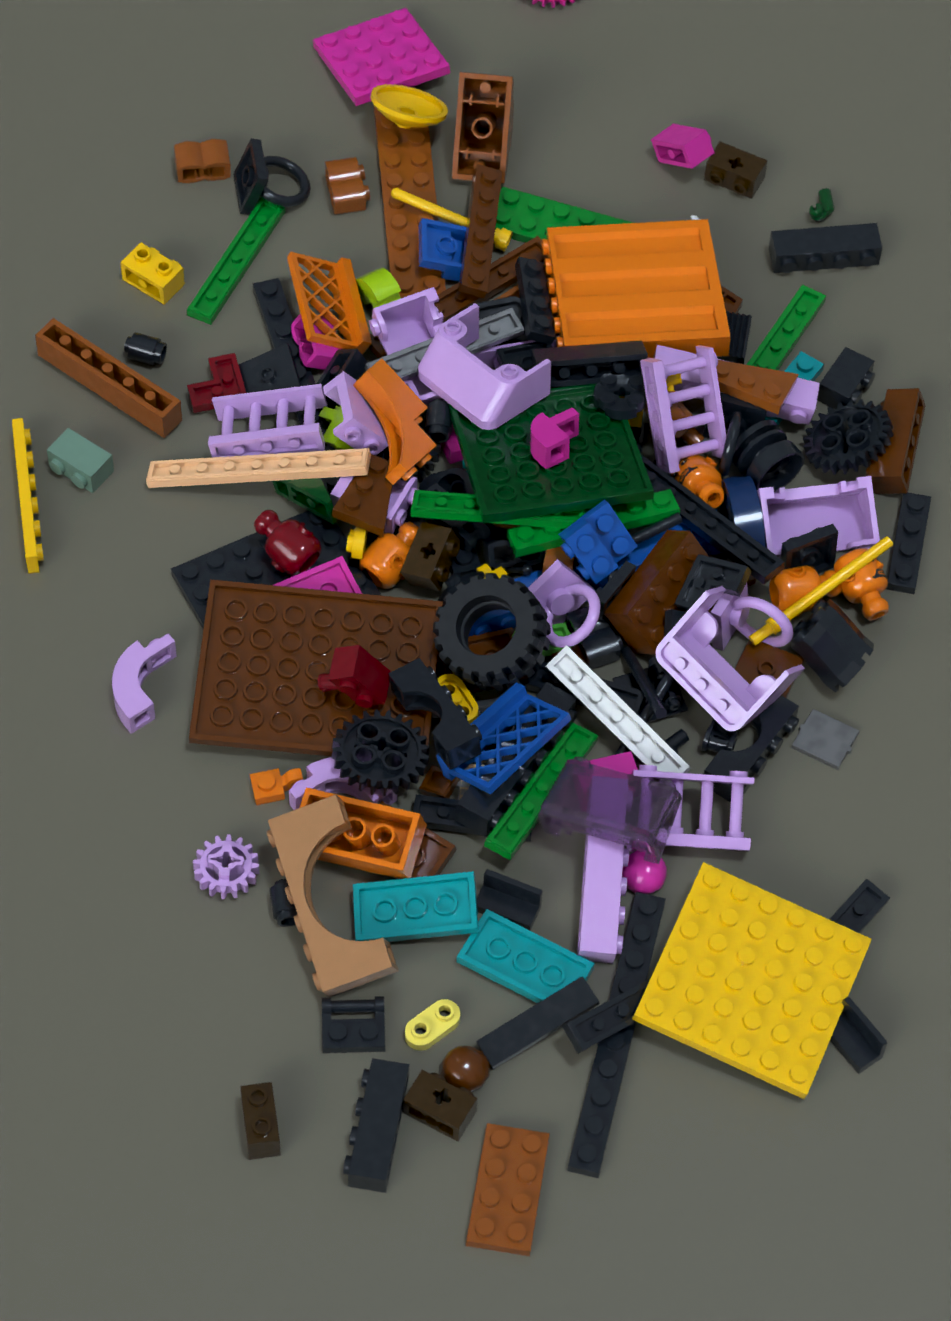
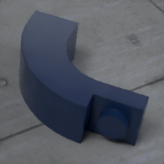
(744, 506)

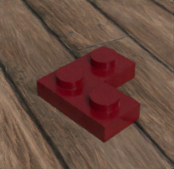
(226, 381)

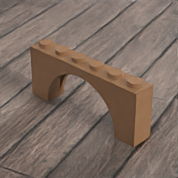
(299, 842)

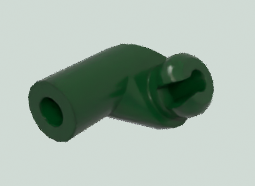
(825, 207)

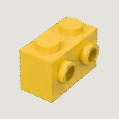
(152, 273)

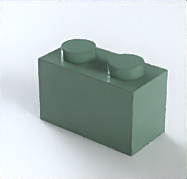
(80, 460)

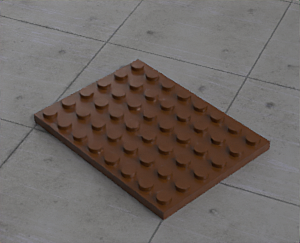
(273, 643)

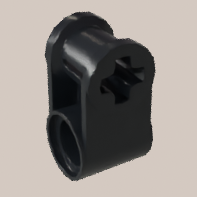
(719, 738)

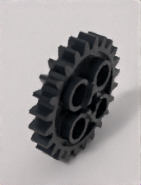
(829, 437)
(380, 752)

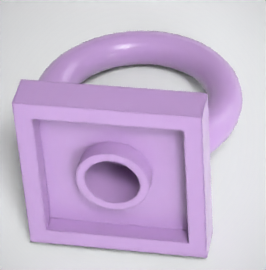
(562, 592)
(732, 614)

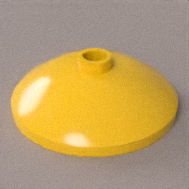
(408, 106)

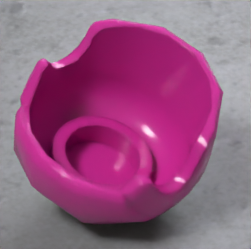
(644, 875)

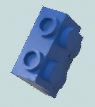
(441, 247)
(597, 542)

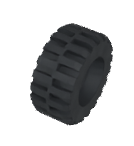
(471, 603)

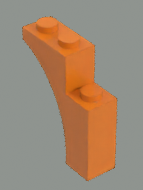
(400, 417)

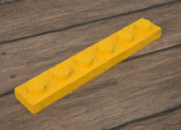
(28, 504)

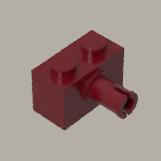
(357, 675)

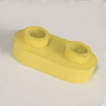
(433, 1023)

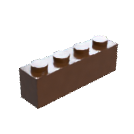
(894, 468)

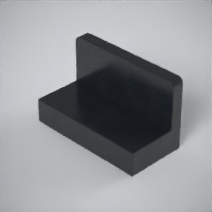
(509, 899)
(857, 1037)

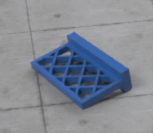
(493, 725)

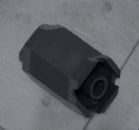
(831, 644)

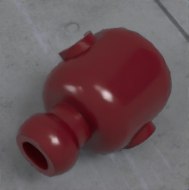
(288, 543)

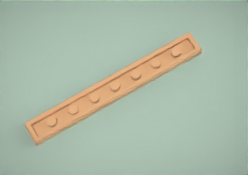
(258, 468)

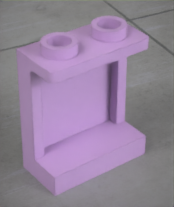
(360, 423)
(400, 500)

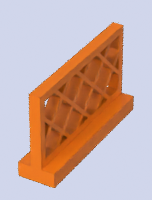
(345, 302)

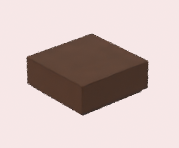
(436, 784)

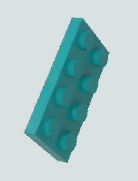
(416, 907)
(521, 958)

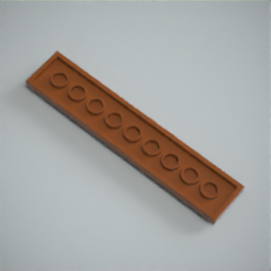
(406, 165)

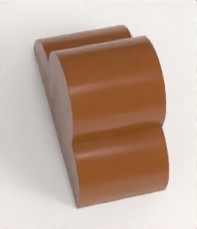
(483, 123)

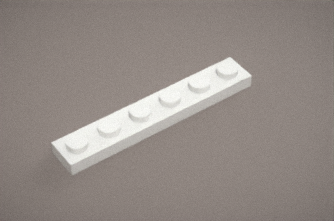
(615, 713)

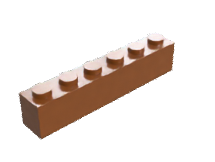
(109, 377)

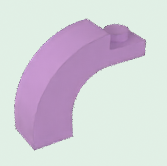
(131, 669)
(324, 777)

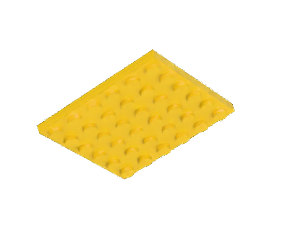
(752, 980)

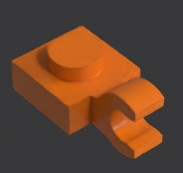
(270, 786)

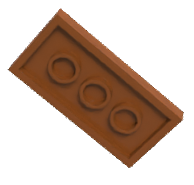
(508, 1189)

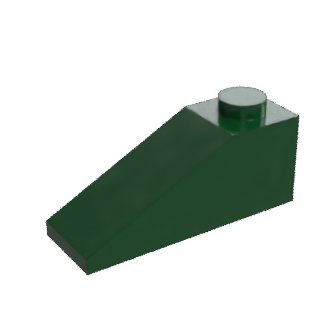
(309, 495)

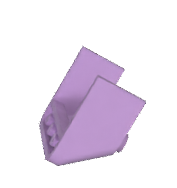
(470, 385)
(708, 676)

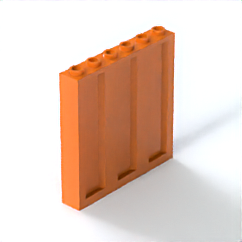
(636, 285)

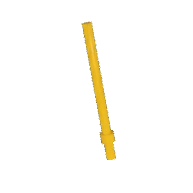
(771, 625)

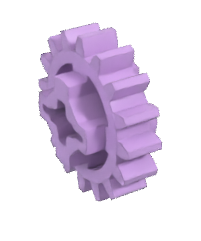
(236, 876)

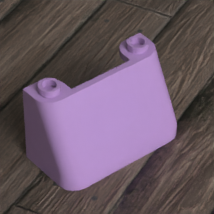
(405, 325)
(803, 509)

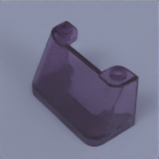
(611, 807)

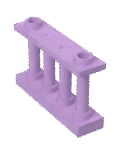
(660, 401)
(269, 441)
(704, 835)

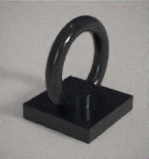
(252, 179)
(737, 418)

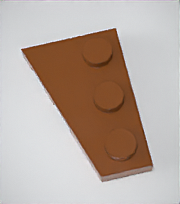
(755, 384)

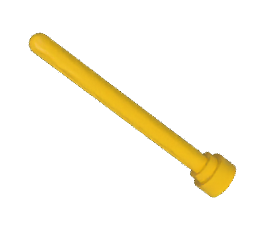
(501, 238)

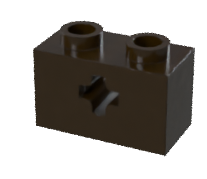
(735, 170)
(430, 556)
(456, 1106)
(260, 1120)

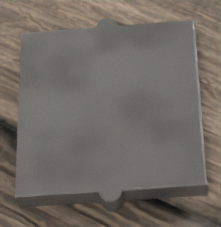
(825, 739)

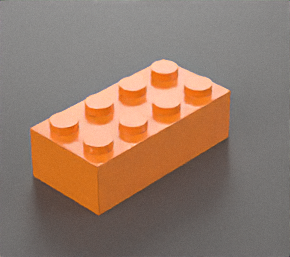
(380, 839)

